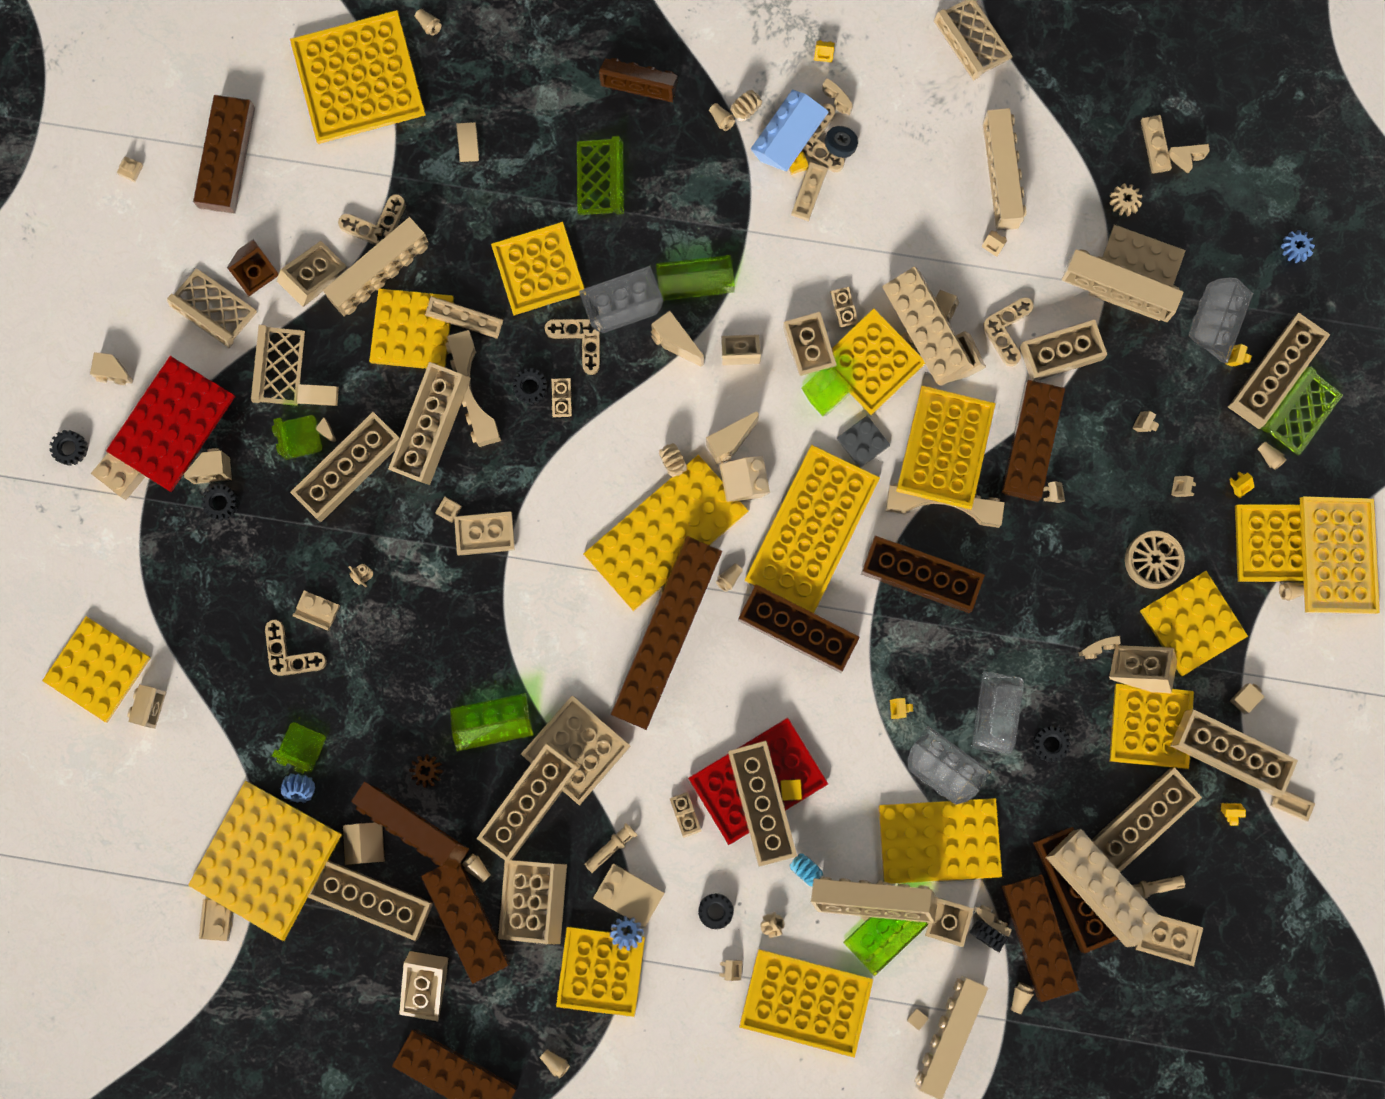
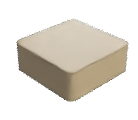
(917, 1019)

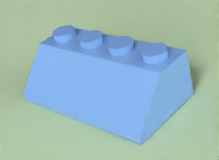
(789, 130)

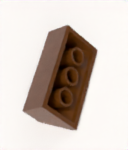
(638, 79)

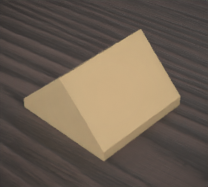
(740, 349)
(363, 843)
(950, 923)

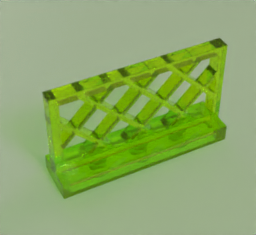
(616, 176)
(1293, 398)

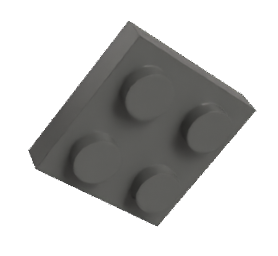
(863, 441)

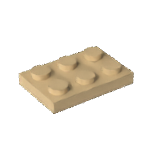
(484, 533)
(1172, 941)

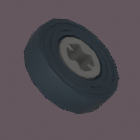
(847, 144)

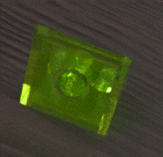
(827, 390)

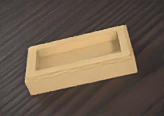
(1293, 805)

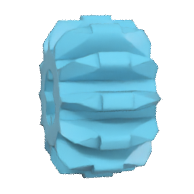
(805, 869)

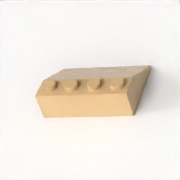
(532, 902)

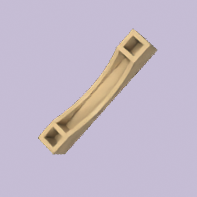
(463, 352)
(984, 511)

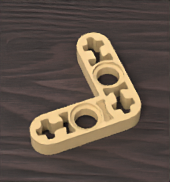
(814, 139)
(374, 230)
(1001, 324)
(586, 338)
(288, 661)

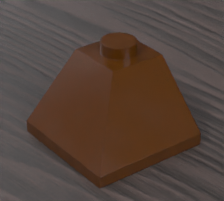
(251, 268)

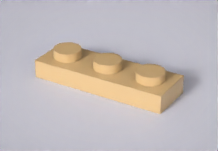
(1156, 144)
(809, 191)

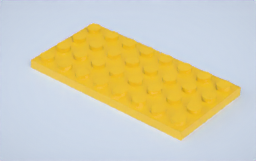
(812, 528)
(645, 544)

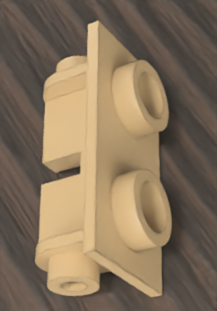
(361, 574)

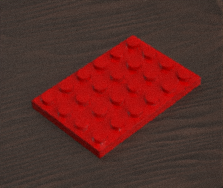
(170, 423)
(790, 761)

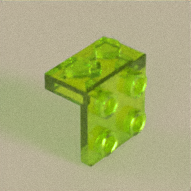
(296, 437)
(300, 748)

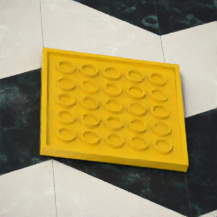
(357, 77)
(264, 860)

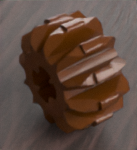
(419, 768)

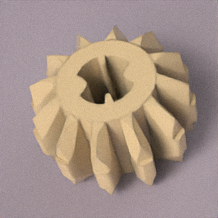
(746, 105)
(1130, 194)
(672, 460)

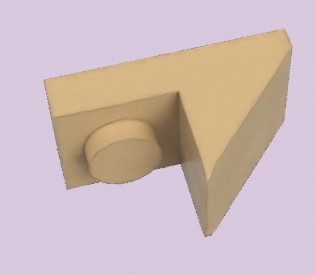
(1183, 155)

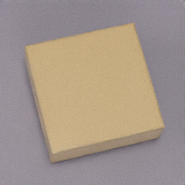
(448, 509)

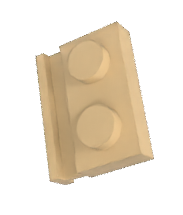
(316, 610)
(214, 921)

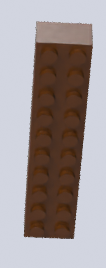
(666, 632)

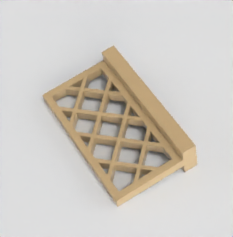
(958, 41)
(198, 316)
(261, 368)

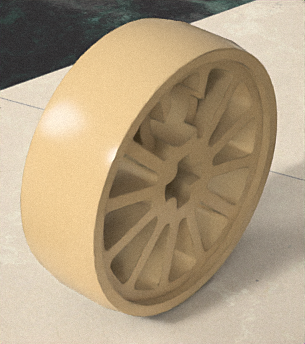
(1172, 545)

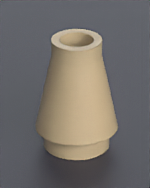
(428, 22)
(722, 117)
(1272, 456)
(729, 577)
(1291, 590)
(476, 868)
(1022, 996)
(556, 1064)

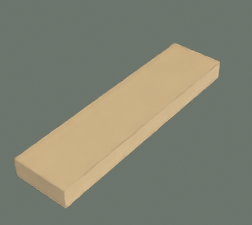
(464, 317)

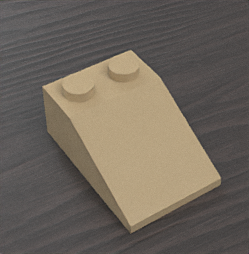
(310, 273)
(675, 339)
(809, 343)
(729, 439)
(1144, 667)
(628, 895)
(423, 985)

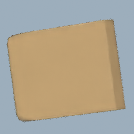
(325, 430)

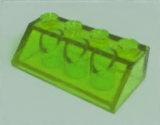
(695, 277)
(491, 722)
(882, 940)

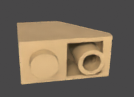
(108, 367)

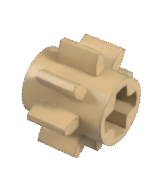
(772, 925)

